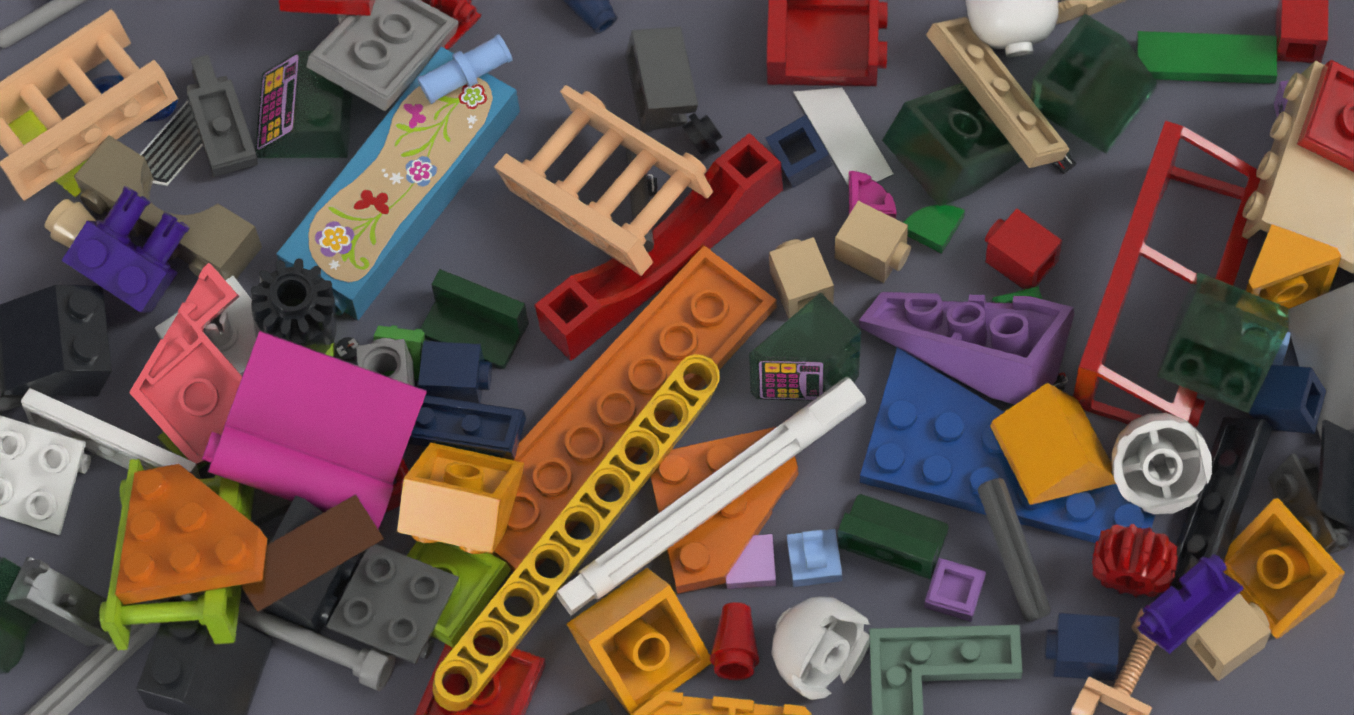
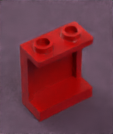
(825, 42)

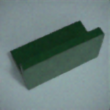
(475, 316)
(892, 535)

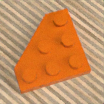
(184, 539)
(714, 547)

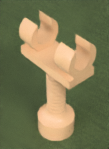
(1119, 695)

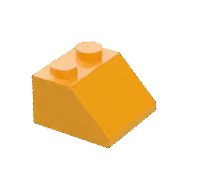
(459, 498)
(640, 640)

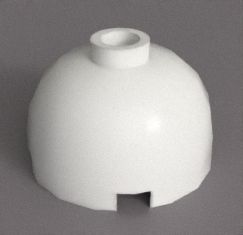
(1012, 23)
(1161, 463)
(819, 643)

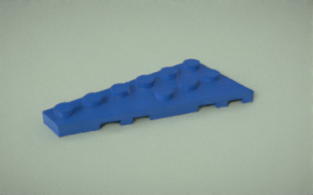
(940, 447)

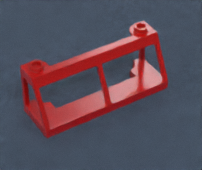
(1159, 173)

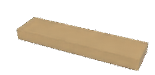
(998, 92)

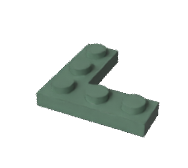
(917, 654)

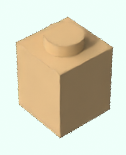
(872, 242)
(799, 274)
(1230, 636)

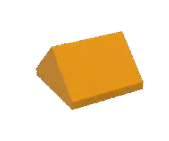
(1293, 268)
(1052, 446)
(1282, 568)

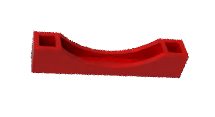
(600, 298)

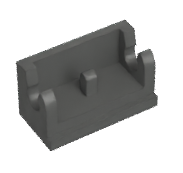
(660, 77)
(58, 602)

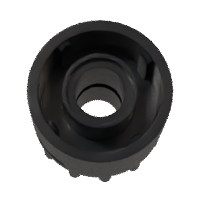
(295, 306)

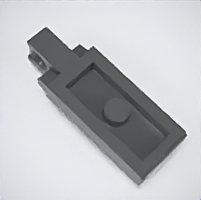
(219, 120)

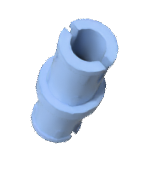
(464, 68)

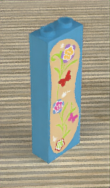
(399, 186)

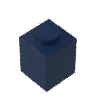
(799, 151)
(454, 371)
(1290, 399)
(1084, 646)

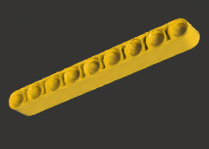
(567, 551)

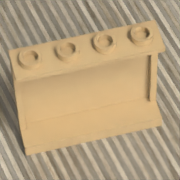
(1299, 186)

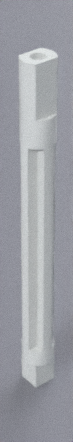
(711, 495)

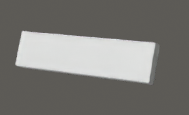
(99, 436)

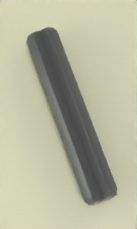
(1014, 549)

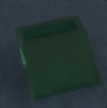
(1093, 84)
(1223, 342)

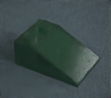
(949, 143)

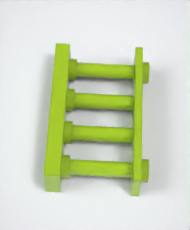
(215, 609)

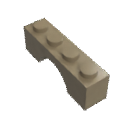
(214, 234)

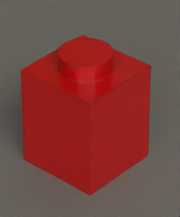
(1301, 30)
(1022, 249)

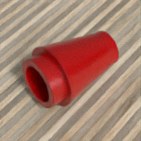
(735, 643)

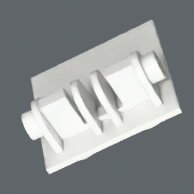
(38, 474)

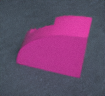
(869, 192)

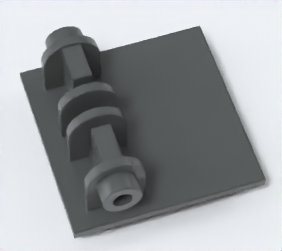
(393, 603)

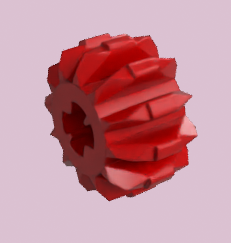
(1134, 560)

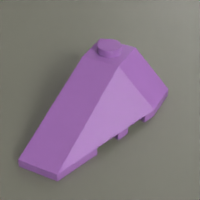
(984, 344)

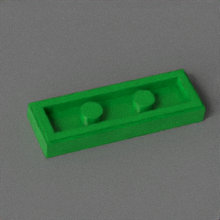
(1208, 56)

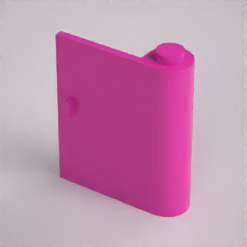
(315, 428)

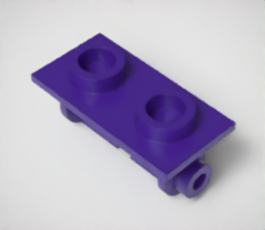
(1182, 612)

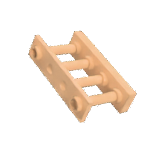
(81, 133)
(594, 220)

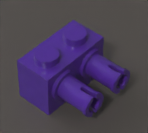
(113, 262)

